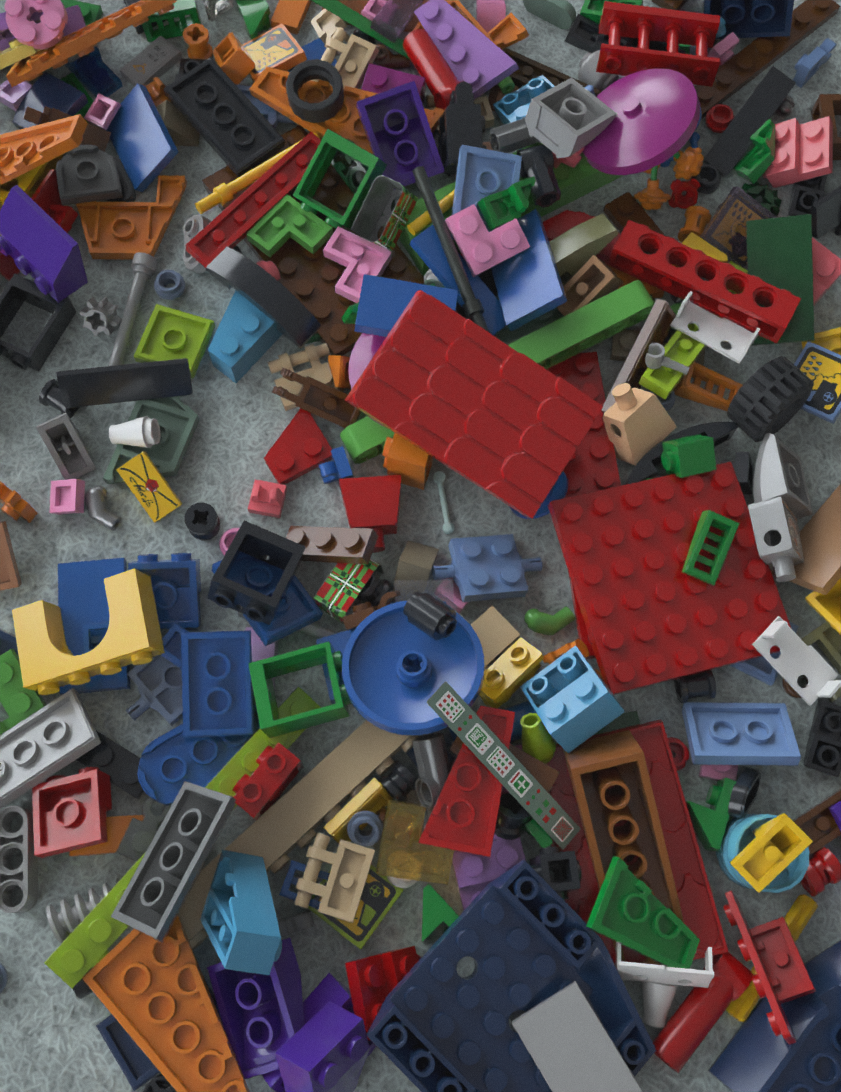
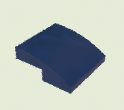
(51, 93)

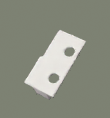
(713, 330)
(797, 660)
(663, 974)

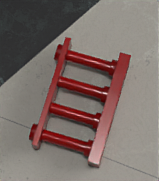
(658, 25)

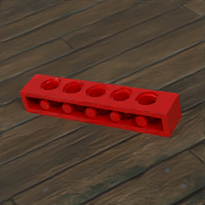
(710, 295)

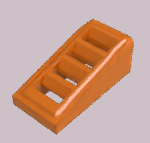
(233, 58)
(695, 393)

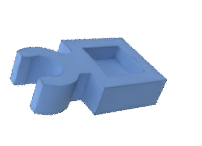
(810, 64)

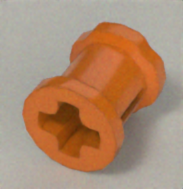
(197, 39)
(693, 222)

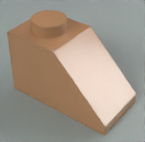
(589, 284)

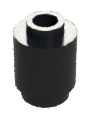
(430, 615)

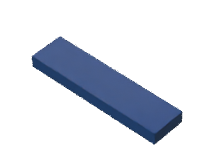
(431, 252)

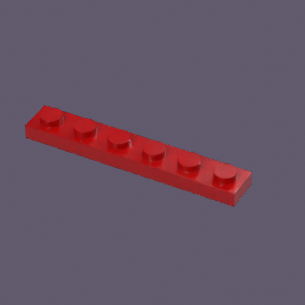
(245, 211)

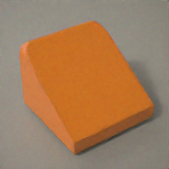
(339, 369)

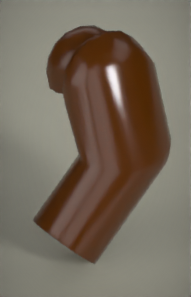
(389, 60)

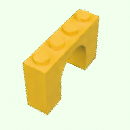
(130, 638)

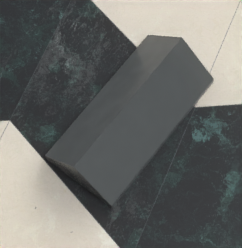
(174, 860)

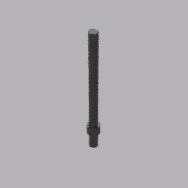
(472, 307)

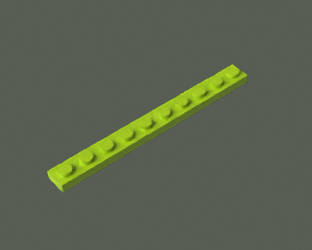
(98, 929)

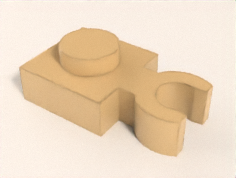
(326, 24)

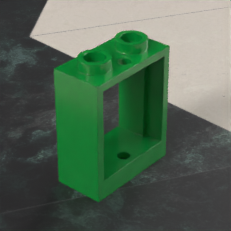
(317, 168)
(267, 709)

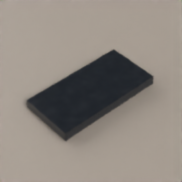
(224, 117)

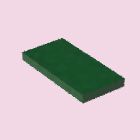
(782, 256)

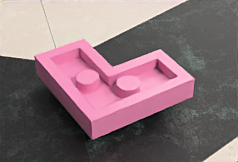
(483, 248)
(359, 257)

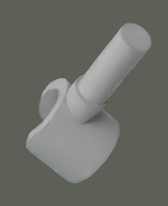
(655, 359)

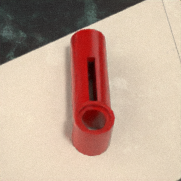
(431, 66)
(701, 1011)

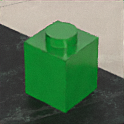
(688, 455)

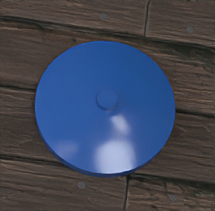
(397, 667)

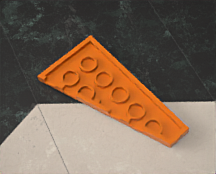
(84, 39)
(271, 90)
(38, 144)

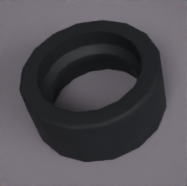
(309, 71)

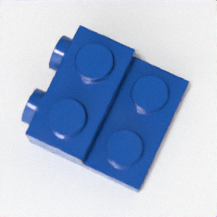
(175, 588)

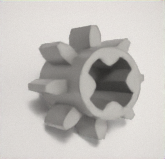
(100, 316)

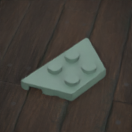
(176, 430)

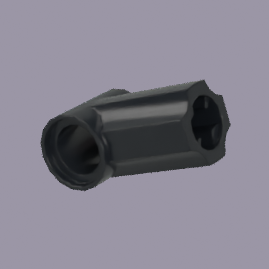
(539, 162)

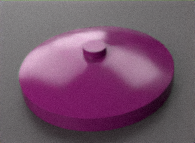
(652, 123)

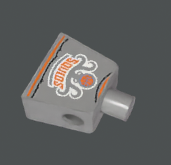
(777, 537)

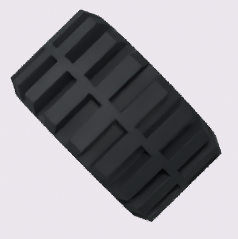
(770, 398)

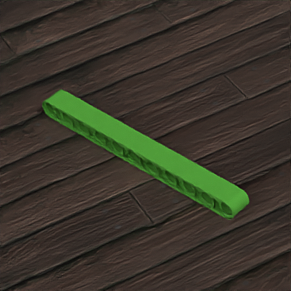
(544, 346)

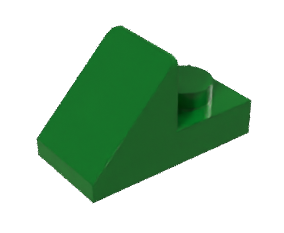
(712, 821)
(435, 912)

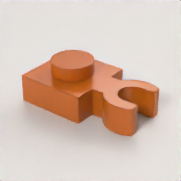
(14, 505)

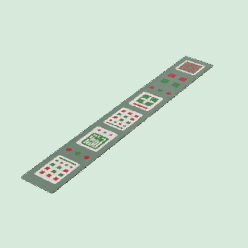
(503, 764)

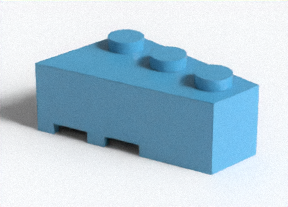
(241, 338)
(242, 914)

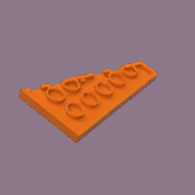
(168, 1010)

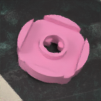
(39, 35)

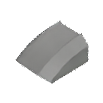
(567, 118)
(780, 474)

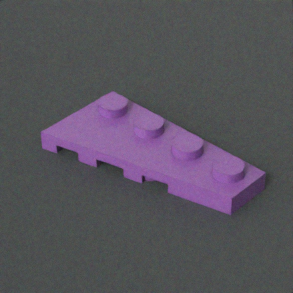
(464, 47)

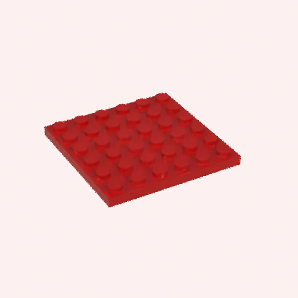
(627, 574)

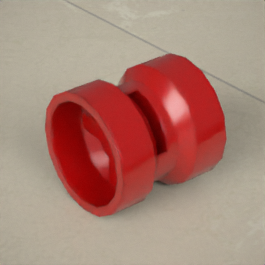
(822, 870)

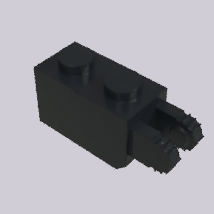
(460, 126)

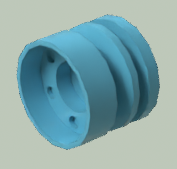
(738, 836)

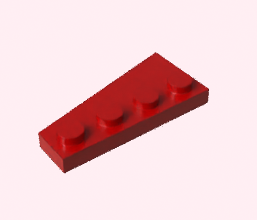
(470, 797)

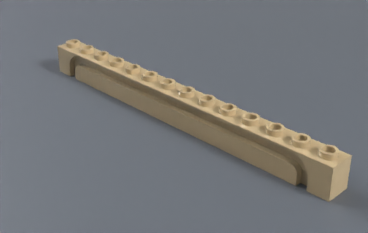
(326, 787)

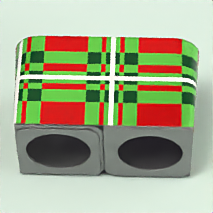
(370, 219)
(343, 587)

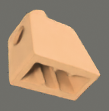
(636, 423)

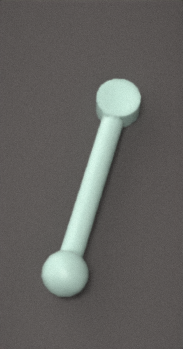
(439, 478)

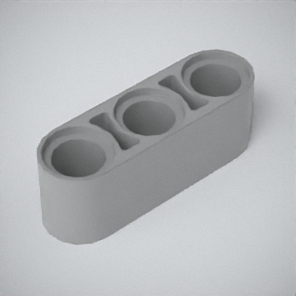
(27, 873)

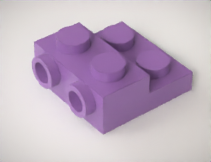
(476, 871)

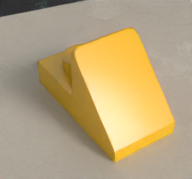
(771, 851)

